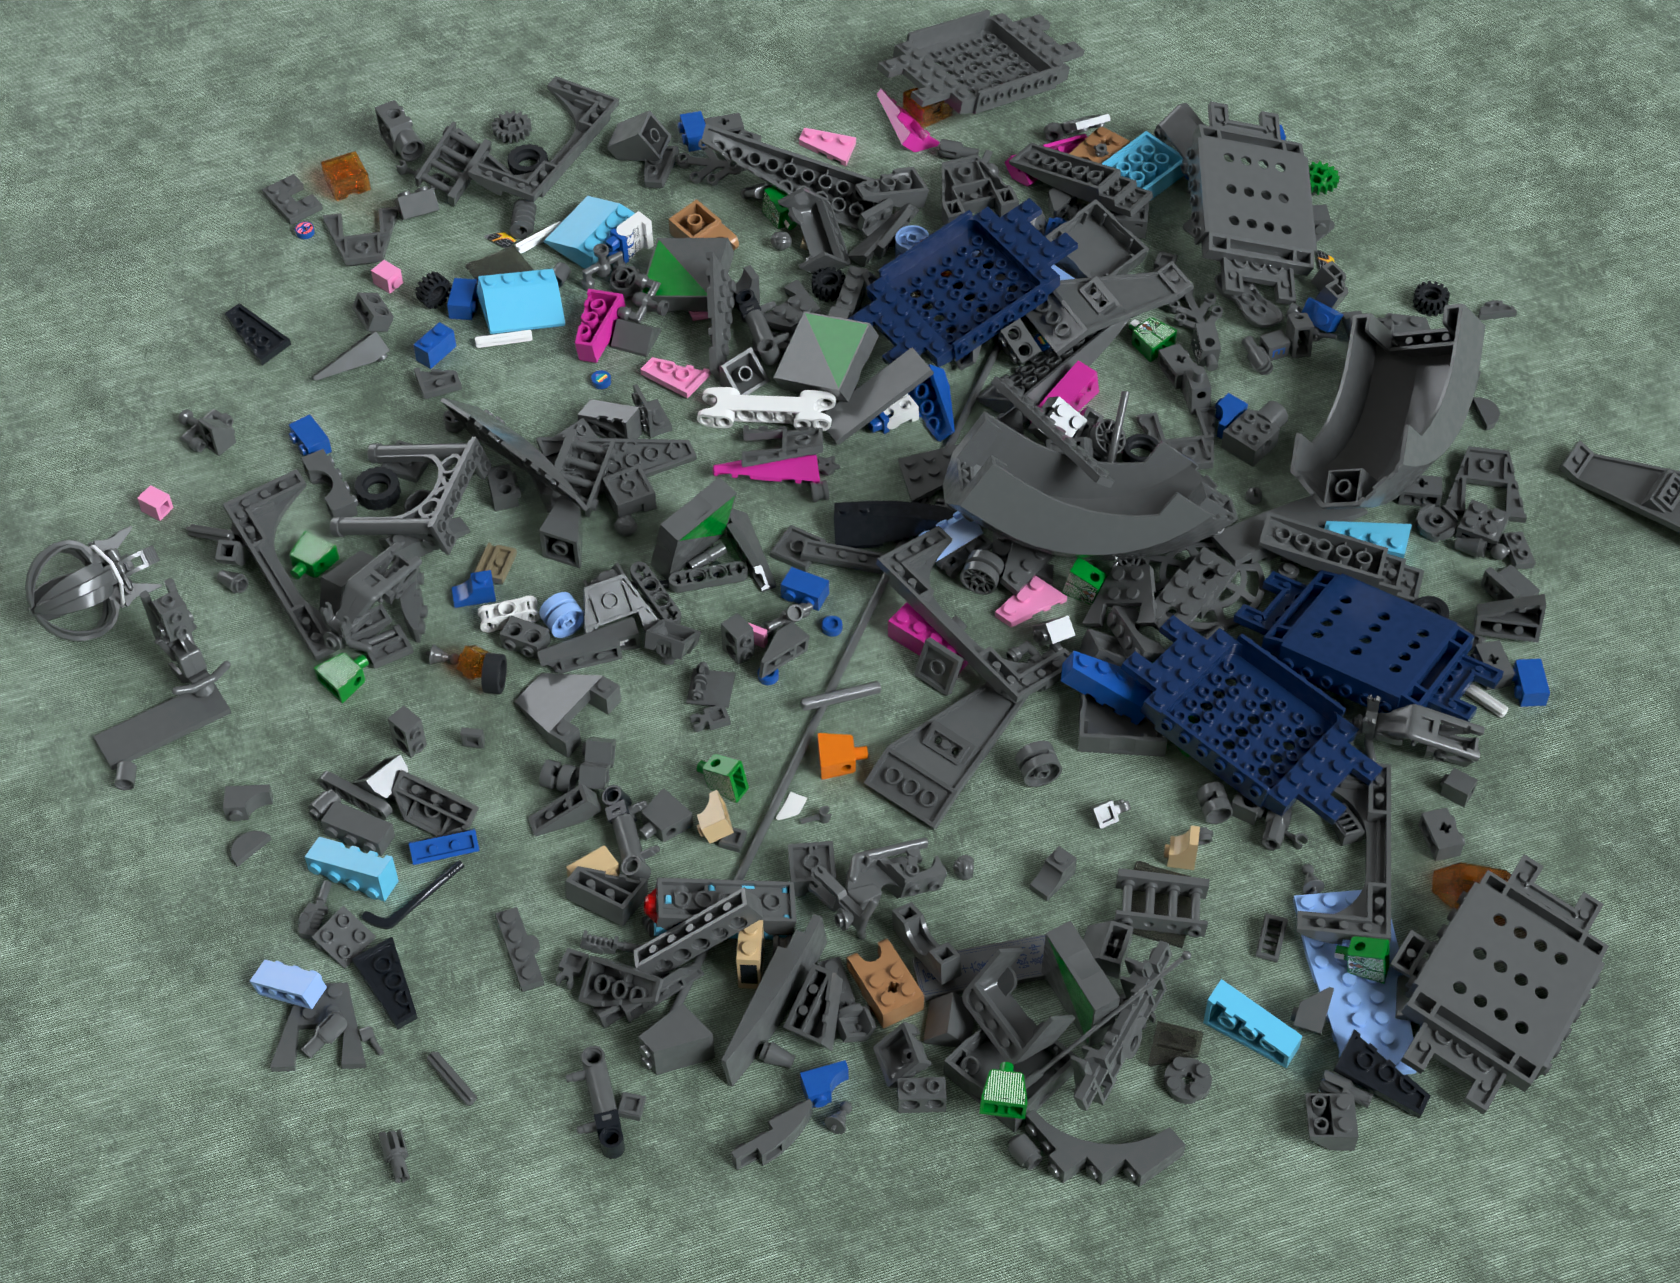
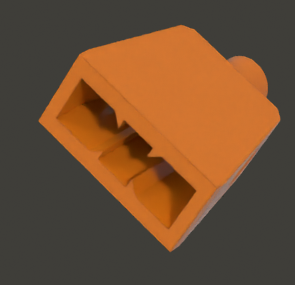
(838, 754)

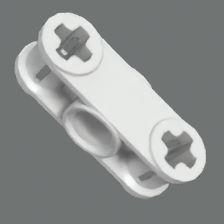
(500, 613)

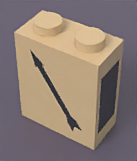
(750, 956)

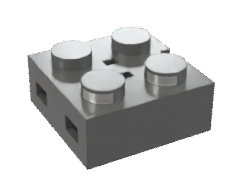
(1483, 523)

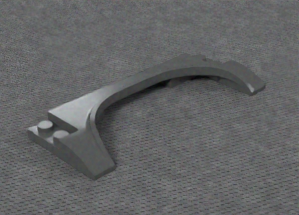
(590, 114)
(256, 522)
(910, 577)
(1371, 911)

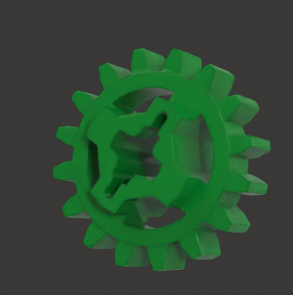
(1323, 177)

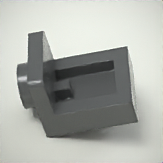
(856, 1028)

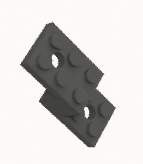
(1191, 592)

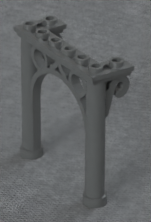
(446, 494)

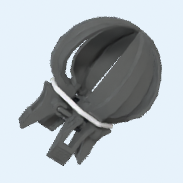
(100, 581)

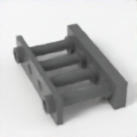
(463, 179)
(565, 459)
(1163, 884)

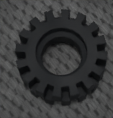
(827, 276)
(433, 290)
(1431, 290)

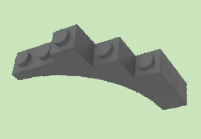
(1103, 1161)

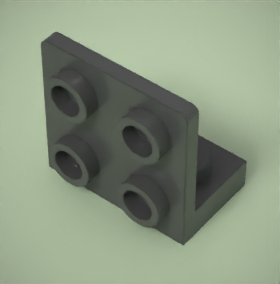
(875, 217)
(651, 414)
(1507, 584)

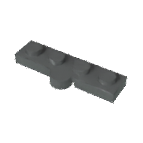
(520, 949)

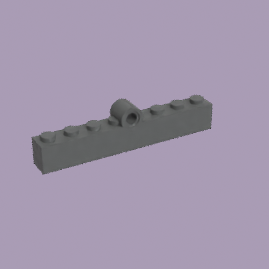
(851, 294)

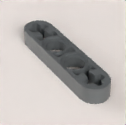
(707, 573)
(658, 593)
(355, 795)

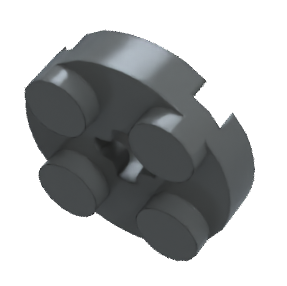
(1436, 532)
(1191, 1068)

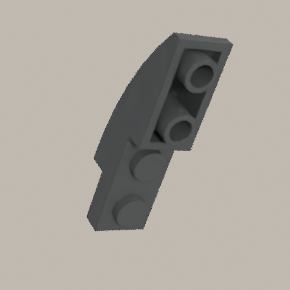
(414, 608)
(781, 1135)

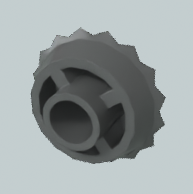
(623, 281)

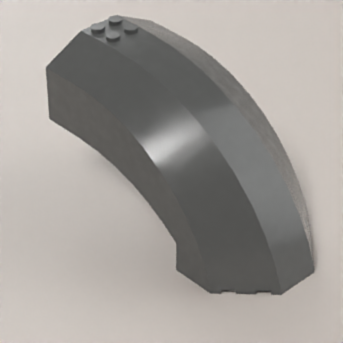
(1393, 410)
(1059, 510)

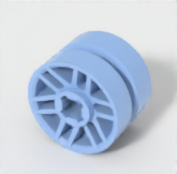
(907, 237)
(562, 614)

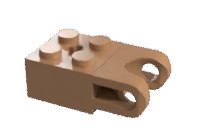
(1100, 136)
(699, 222)
(886, 985)

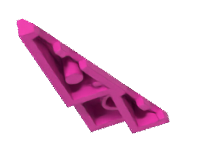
(906, 127)
(1065, 145)
(790, 469)

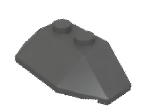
(432, 806)

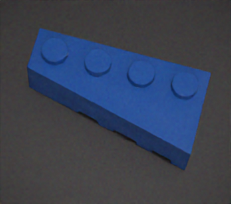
(1106, 684)

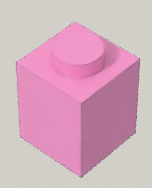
(387, 276)
(155, 503)

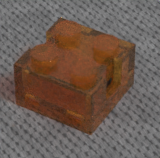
(928, 114)
(345, 175)

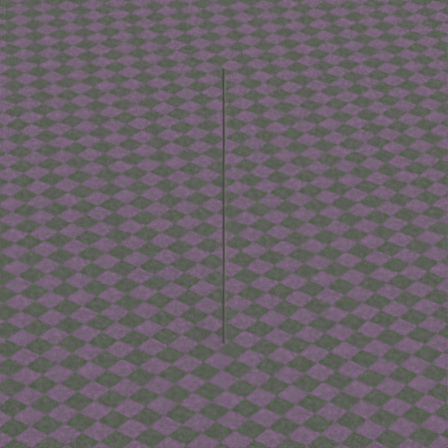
(741, 873)

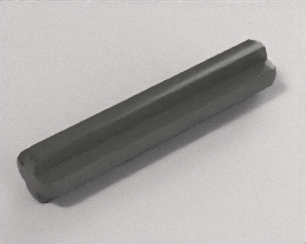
(210, 533)
(451, 1078)

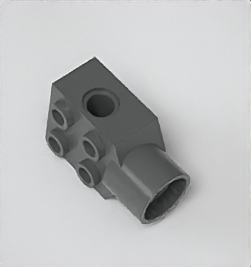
(398, 132)
(1255, 432)

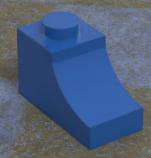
(1322, 315)
(1228, 411)
(475, 590)
(820, 1082)

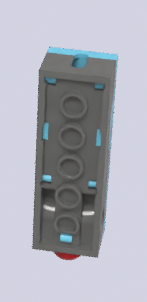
(682, 898)

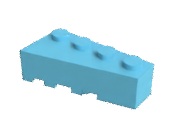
(1389, 535)
(353, 868)
(1250, 1025)

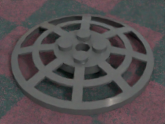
(1217, 607)

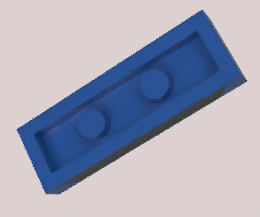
(444, 846)

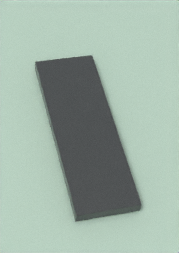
(877, 395)
(160, 726)

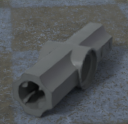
(1276, 829)

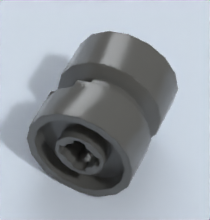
(558, 776)
(1214, 803)

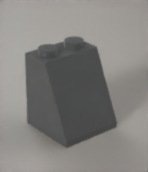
(639, 139)
(563, 534)
(676, 1042)

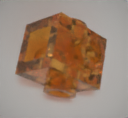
(471, 661)

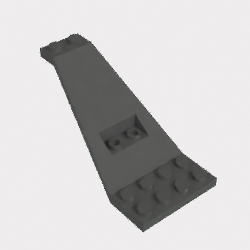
(1075, 313)
(1635, 485)
(926, 774)

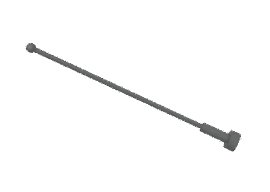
(1038, 1073)

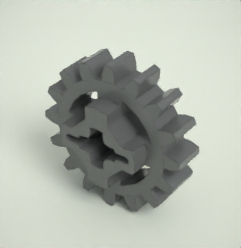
(511, 126)

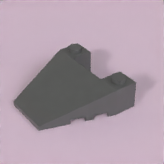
(973, 187)
(557, 698)

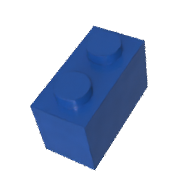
(692, 127)
(463, 299)
(434, 345)
(309, 436)
(804, 588)
(1530, 683)

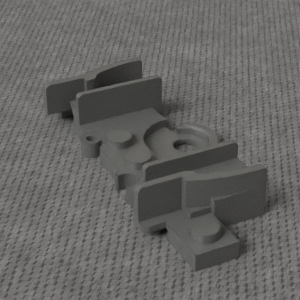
(1125, 1035)

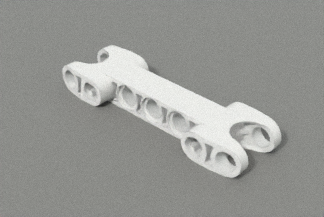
(799, 411)

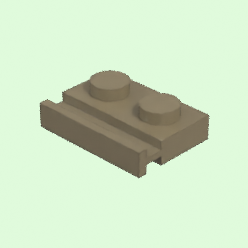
(498, 560)

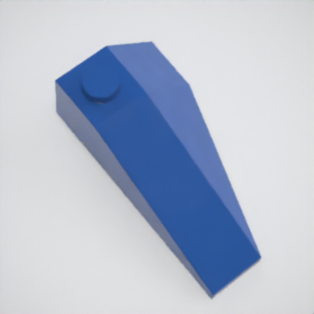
(935, 403)

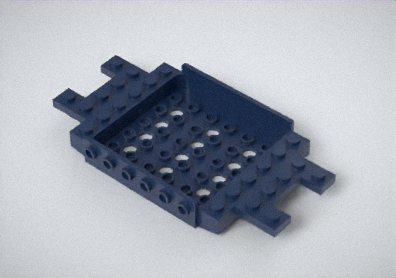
(1006, 242)
(1198, 667)
(1431, 678)

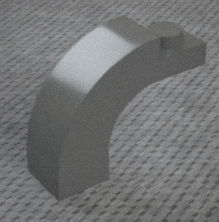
(232, 552)

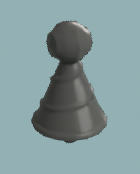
(437, 655)
(1312, 884)
(837, 1121)

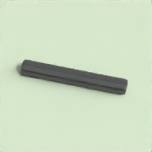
(840, 695)

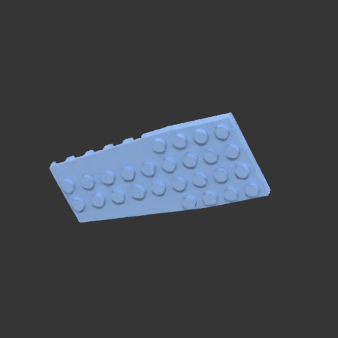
(1356, 1000)

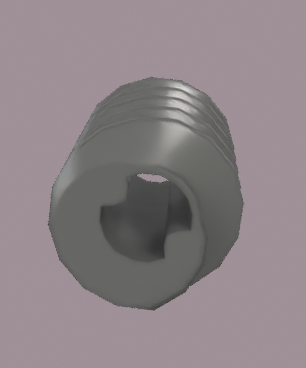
(522, 218)

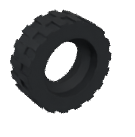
(523, 153)
(375, 476)

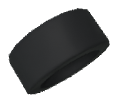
(1138, 441)
(494, 673)

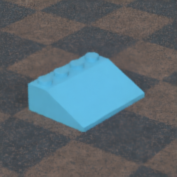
(1149, 163)
(587, 227)
(520, 301)

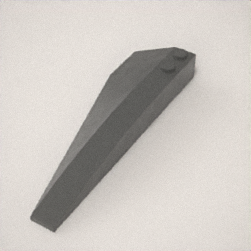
(793, 171)
(1048, 369)
(512, 446)

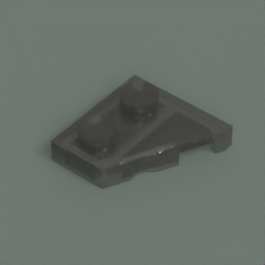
(1174, 1041)

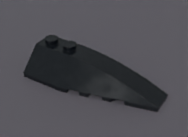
(876, 522)

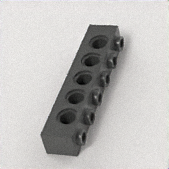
(699, 933)

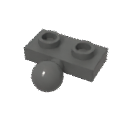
(1516, 548)

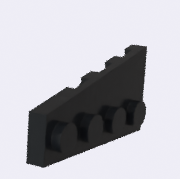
(257, 334)
(385, 978)
(1373, 1072)

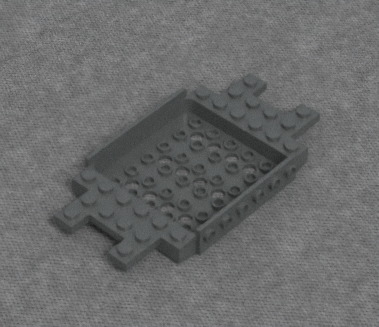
(1019, 42)
(1245, 251)
(1471, 1036)

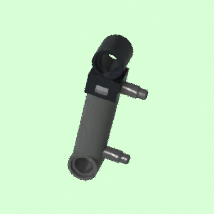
(759, 327)
(623, 818)
(602, 1100)

